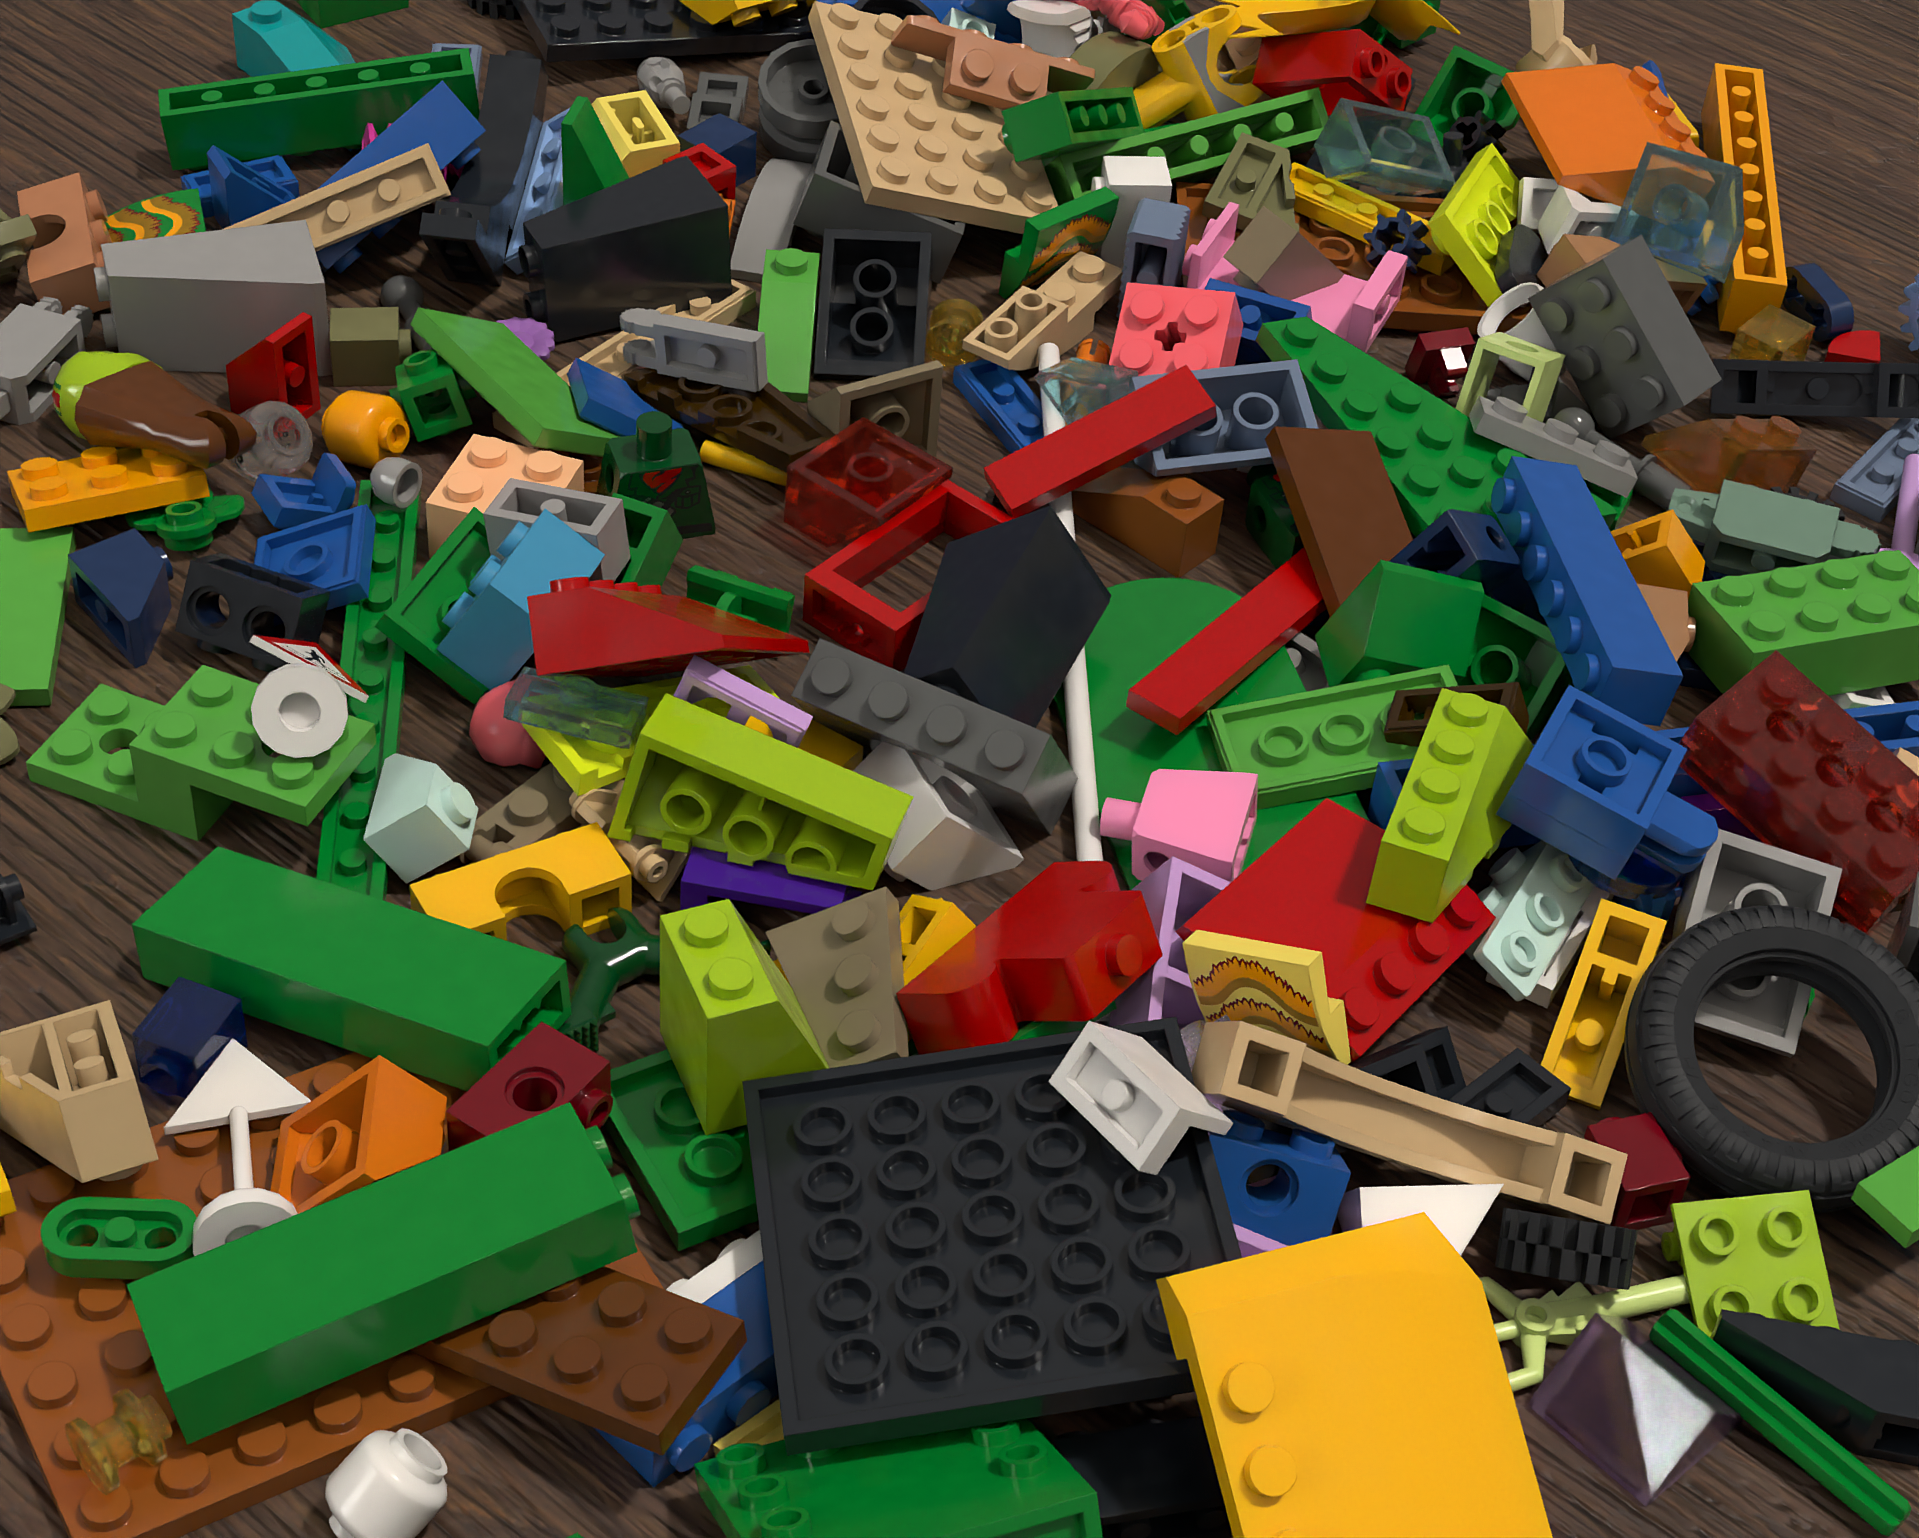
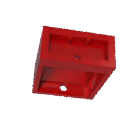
(1337, 62)

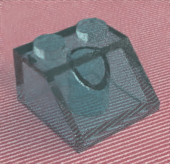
(1383, 150)
(1685, 210)

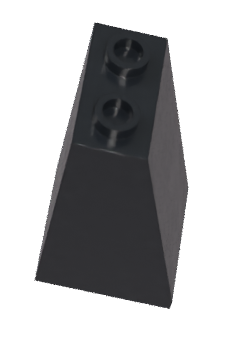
(627, 248)
(1009, 616)

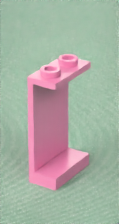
(1348, 308)

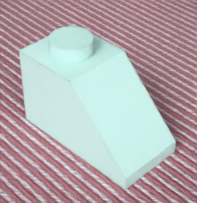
(419, 817)

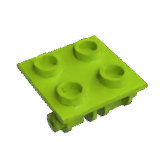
(1752, 1258)

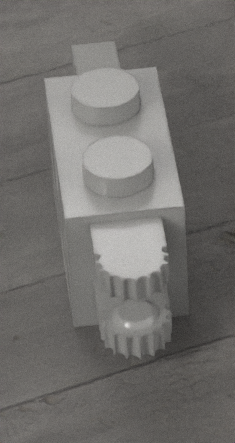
(32, 352)

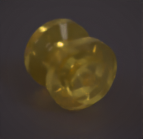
(949, 325)
(131, 1432)

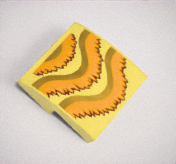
(1268, 988)

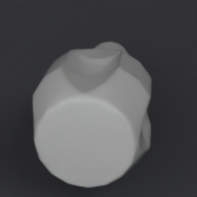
(664, 84)

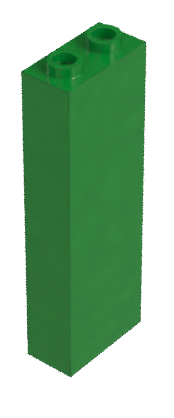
(351, 967)
(383, 1269)

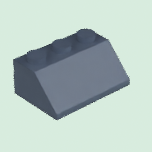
(1248, 406)

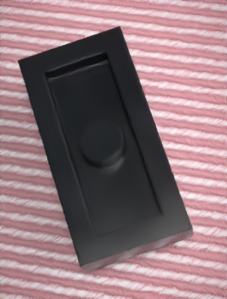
(1516, 1091)

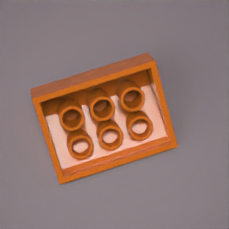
(1596, 123)

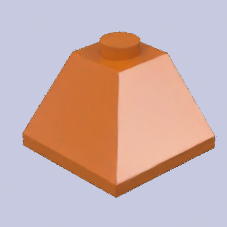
(357, 1134)

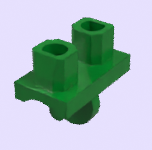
(740, 597)

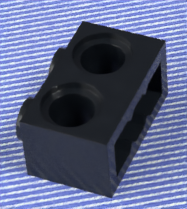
(253, 600)

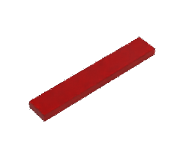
(1229, 647)

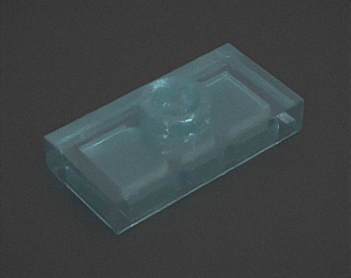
(576, 708)

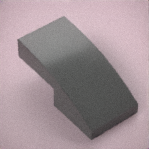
(719, 94)

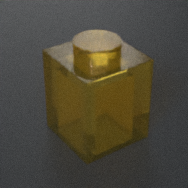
(1772, 337)

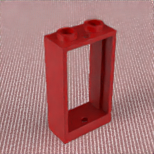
(834, 589)

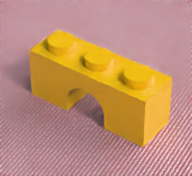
(560, 877)

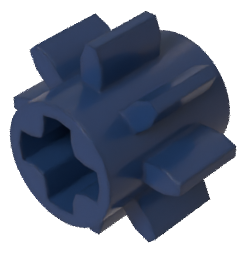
(1392, 231)

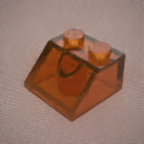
(1736, 450)

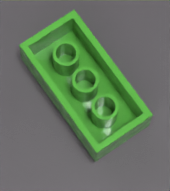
(1834, 620)

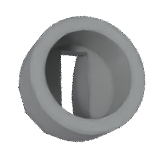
(396, 481)

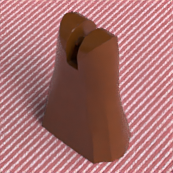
(158, 413)

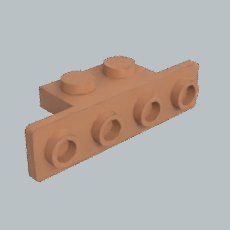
(989, 68)

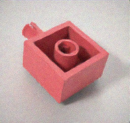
(1176, 327)

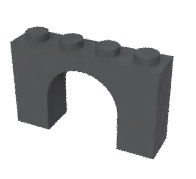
(1003, 758)

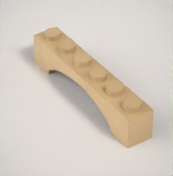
(1314, 1093)

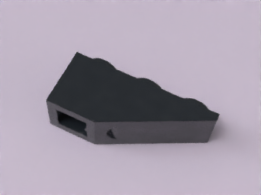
(1844, 1382)

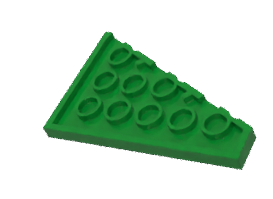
(1421, 439)

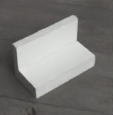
(1133, 1095)

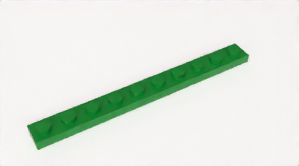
(380, 671)

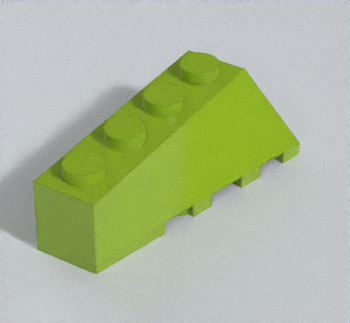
(755, 798)
(1448, 805)

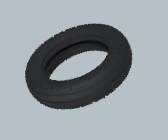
(1795, 946)

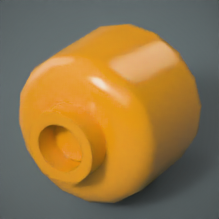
(365, 428)

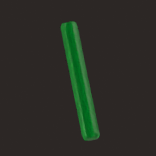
(1781, 1423)

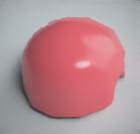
(501, 739)

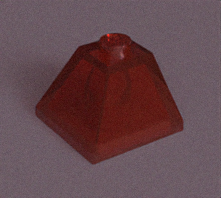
(857, 482)

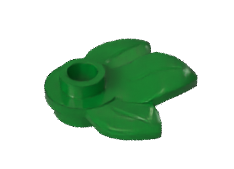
(187, 523)

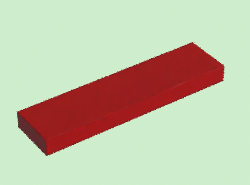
(1100, 442)

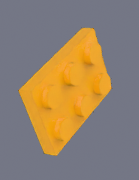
(101, 485)

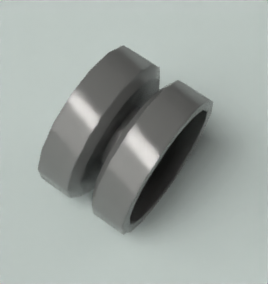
(794, 102)

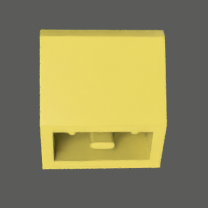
(636, 130)

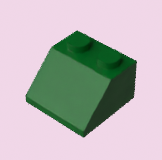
(1401, 624)

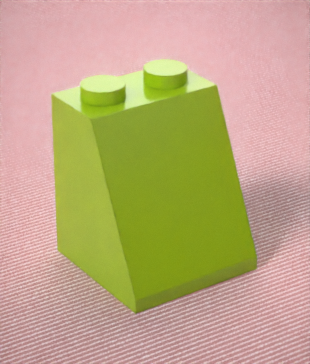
(726, 1012)

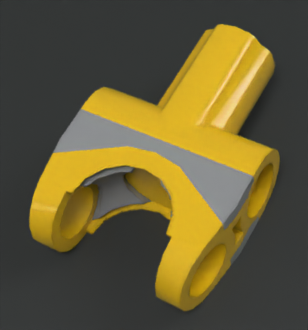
(1191, 73)

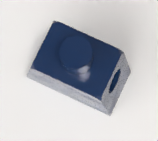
(1463, 547)

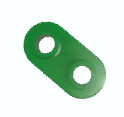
(122, 1234)

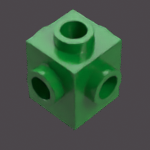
(432, 395)

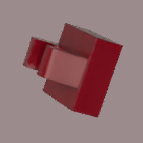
(1440, 359)

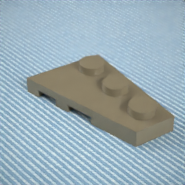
(847, 976)

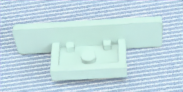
(1534, 905)

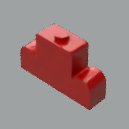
(1042, 956)

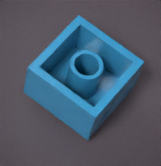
(493, 630)

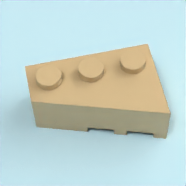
(75, 1095)

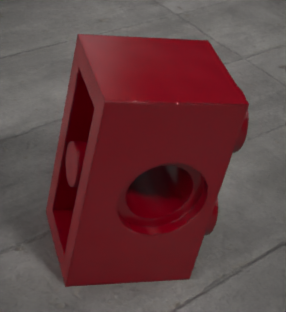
(530, 1080)

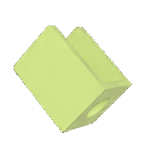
(1484, 362)

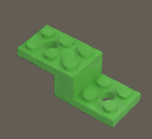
(189, 757)

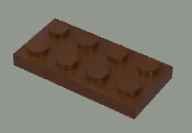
(601, 1354)

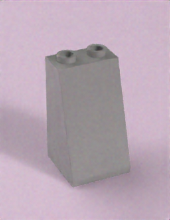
(211, 294)

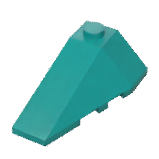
(279, 41)

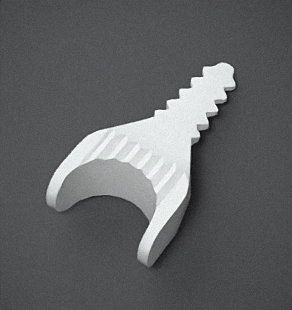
(1057, 25)

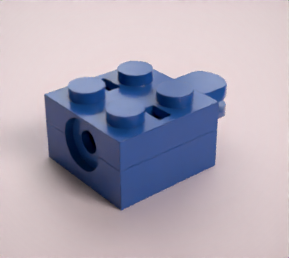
(1602, 788)

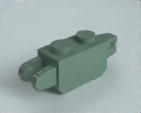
(1765, 530)

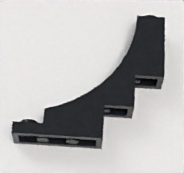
(479, 216)

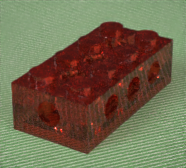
(1811, 784)

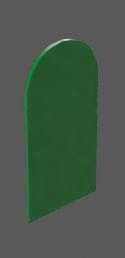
(1133, 637)

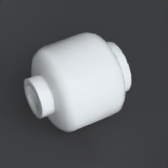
(387, 1487)

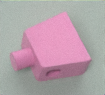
(1188, 816)

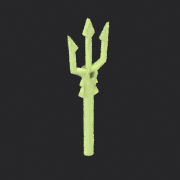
(1563, 1317)

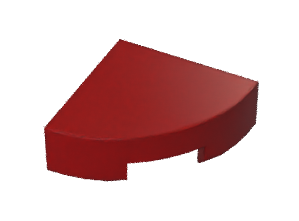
(1855, 347)

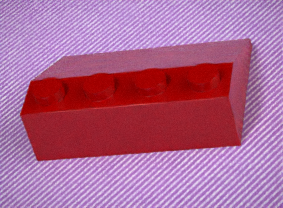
(640, 632)
(1314, 897)

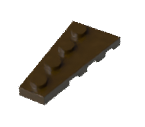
(755, 422)

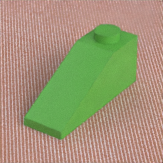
(789, 318)

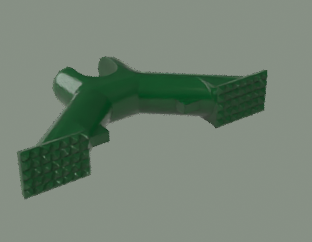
(605, 968)

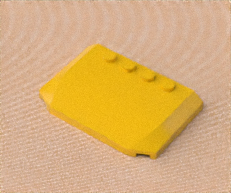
(1356, 1390)

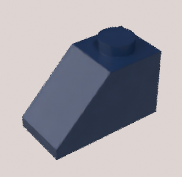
(124, 591)

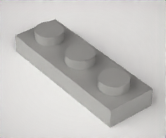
(1554, 442)

